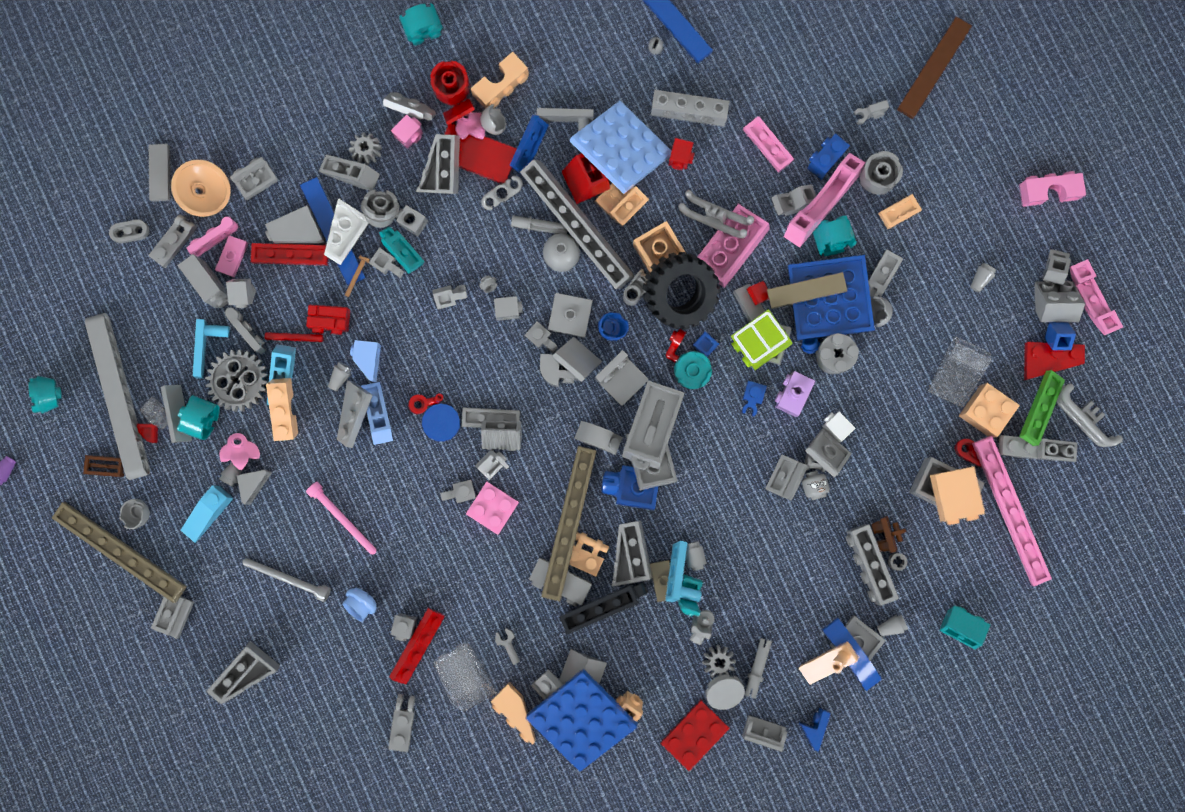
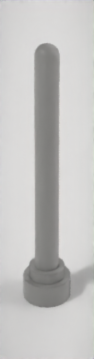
(321, 592)

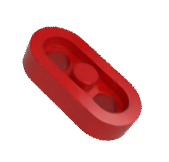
(970, 455)

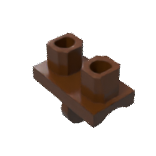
(889, 543)

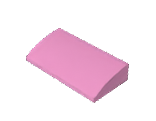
(729, 253)

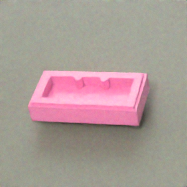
(231, 256)

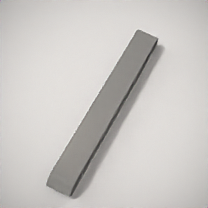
(117, 396)

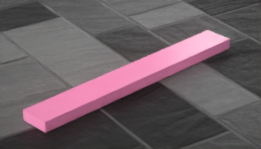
(1011, 511)

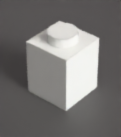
(838, 426)

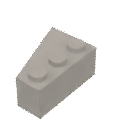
(442, 167)
(632, 556)
(243, 672)

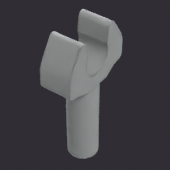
(508, 645)

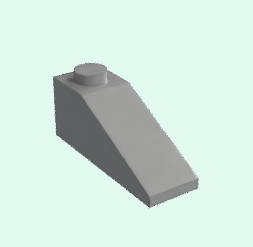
(349, 172)

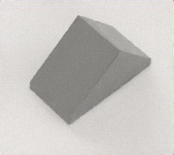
(251, 484)

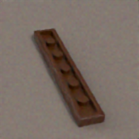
(934, 67)

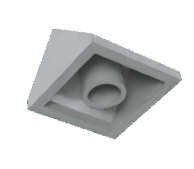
(577, 661)

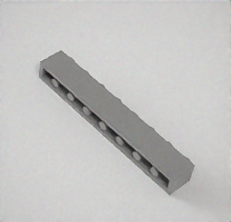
(577, 224)

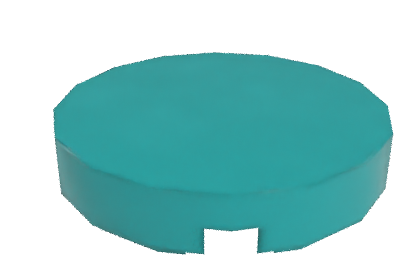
(692, 370)

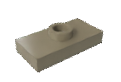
(660, 576)

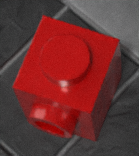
(681, 154)

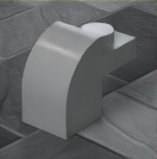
(794, 201)
(1056, 267)
(551, 371)
(598, 437)

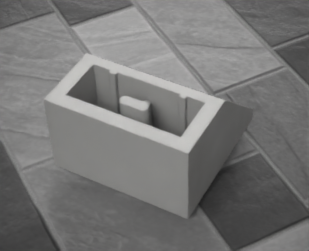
(1058, 302)

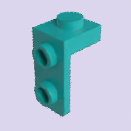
(690, 607)

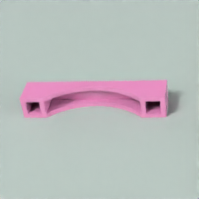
(811, 216)

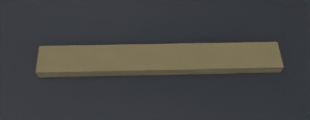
(568, 524)
(119, 552)

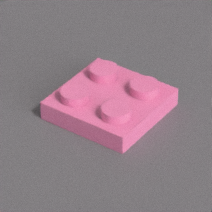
(492, 508)

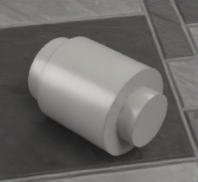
(695, 556)

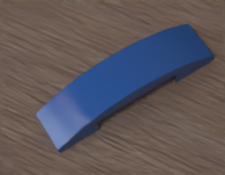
(863, 668)

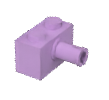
(794, 394)

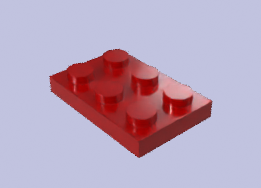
(694, 735)

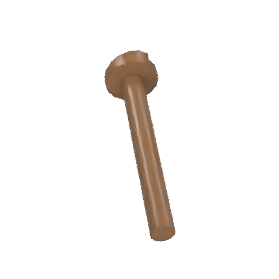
(356, 275)

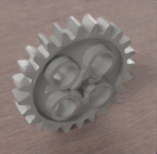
(223, 370)

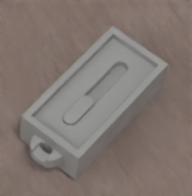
(652, 426)

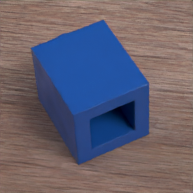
(1060, 336)

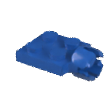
(626, 490)

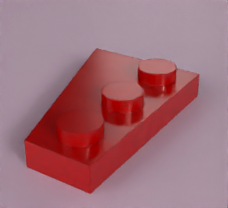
(1041, 358)

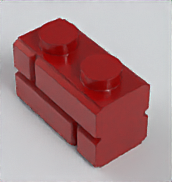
(328, 318)

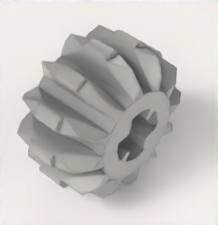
(364, 141)
(721, 655)

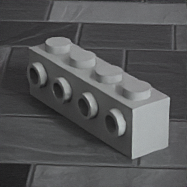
(872, 565)

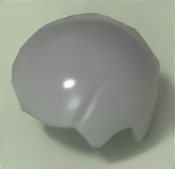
(493, 120)
(881, 310)
(134, 513)

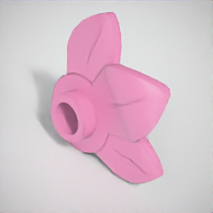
(470, 125)
(239, 453)

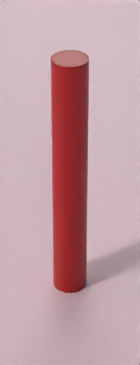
(294, 337)

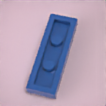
(529, 143)

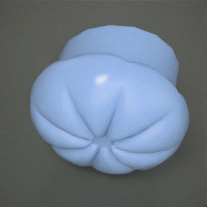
(359, 604)

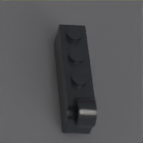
(602, 607)

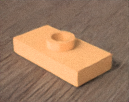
(900, 211)

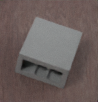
(204, 281)

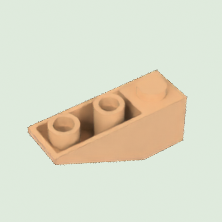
(513, 707)

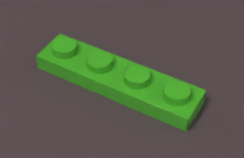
(1042, 408)

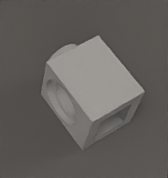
(415, 227)
(507, 308)

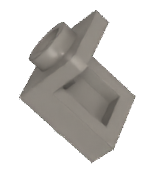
(491, 464)

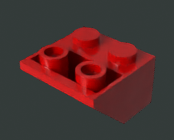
(584, 179)

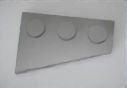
(353, 412)

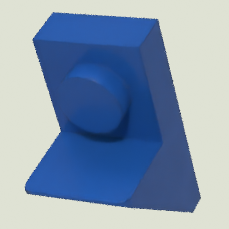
(816, 733)

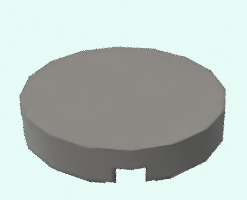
(725, 692)

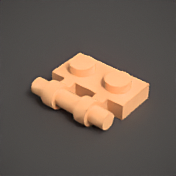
(585, 560)

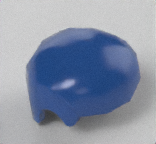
(613, 326)

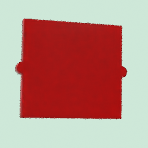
(458, 111)

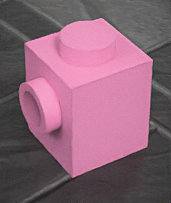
(408, 131)

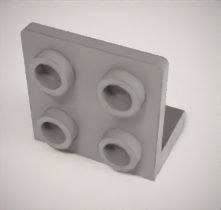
(621, 378)

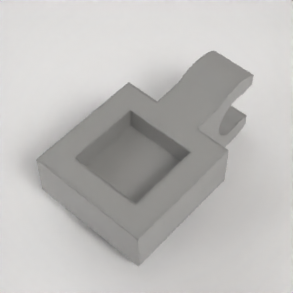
(875, 110)
(385, 262)
(446, 297)
(540, 336)
(462, 492)

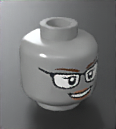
(815, 485)

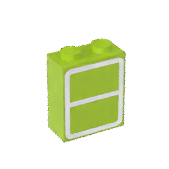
(760, 340)

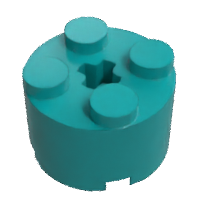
(421, 23)
(834, 236)
(198, 418)

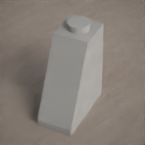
(295, 228)

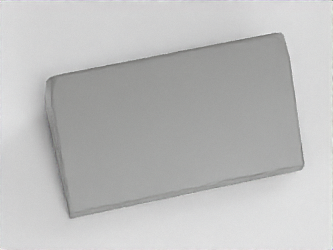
(746, 303)

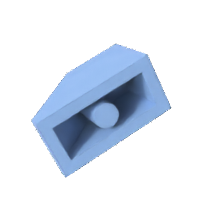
(367, 357)

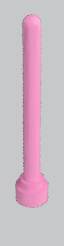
(316, 491)

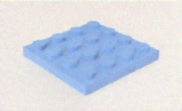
(621, 146)

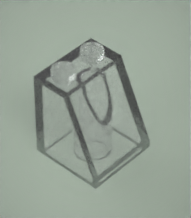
(464, 677)

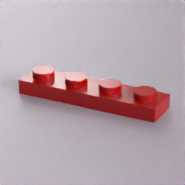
(288, 254)
(417, 646)

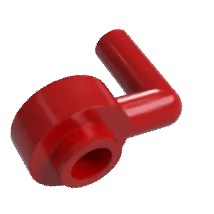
(676, 339)
(424, 402)

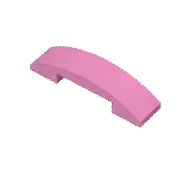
(1095, 304)

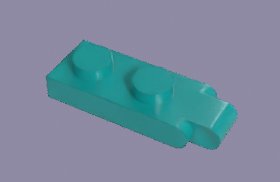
(401, 249)

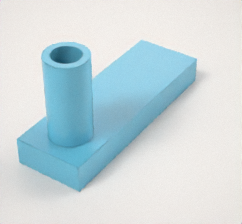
(201, 332)
(674, 587)

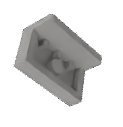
(254, 178)

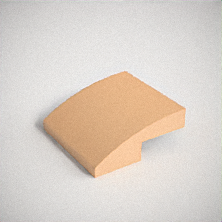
(619, 205)

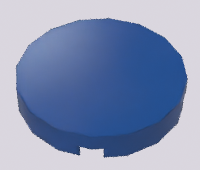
(441, 422)

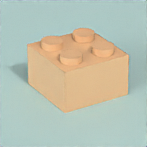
(656, 244)
(989, 410)

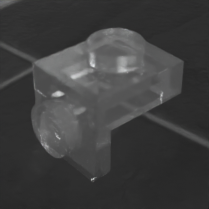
(154, 413)

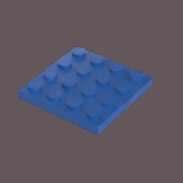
(837, 313)
(581, 720)

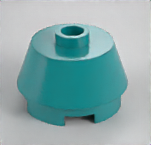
(44, 394)

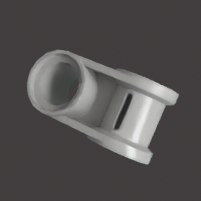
(637, 287)

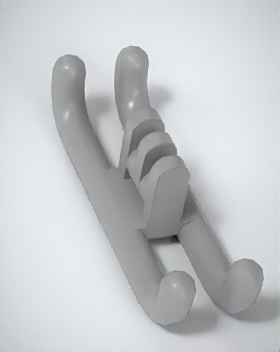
(715, 216)
(1086, 418)

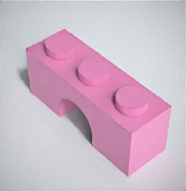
(1068, 186)

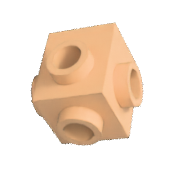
(631, 704)

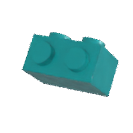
(965, 627)

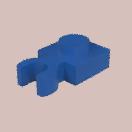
(754, 395)

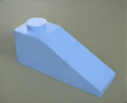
(378, 415)

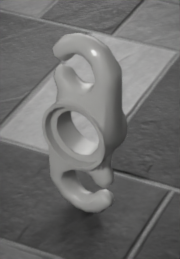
(493, 193)

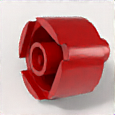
(458, 80)

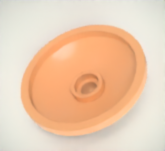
(207, 178)

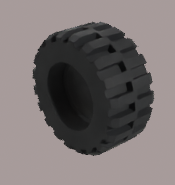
(697, 307)

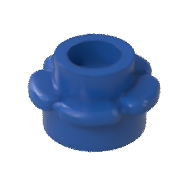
(810, 345)

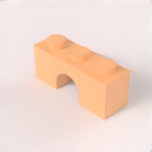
(490, 93)
(279, 398)

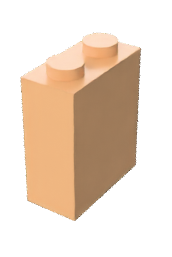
(957, 495)

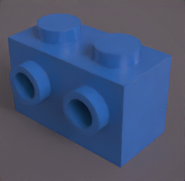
(824, 160)

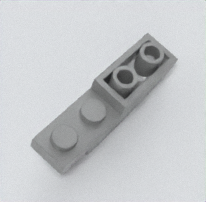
(1047, 449)

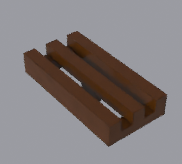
(87, 465)

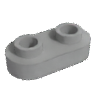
(130, 231)

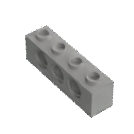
(689, 108)

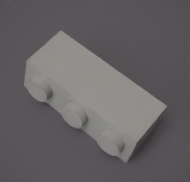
(574, 589)

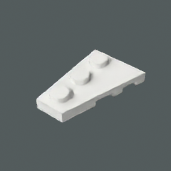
(344, 232)

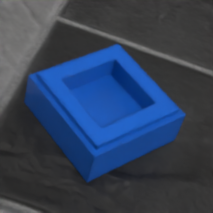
(705, 344)

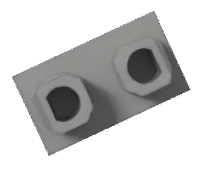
(702, 626)

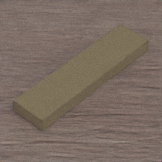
(807, 290)

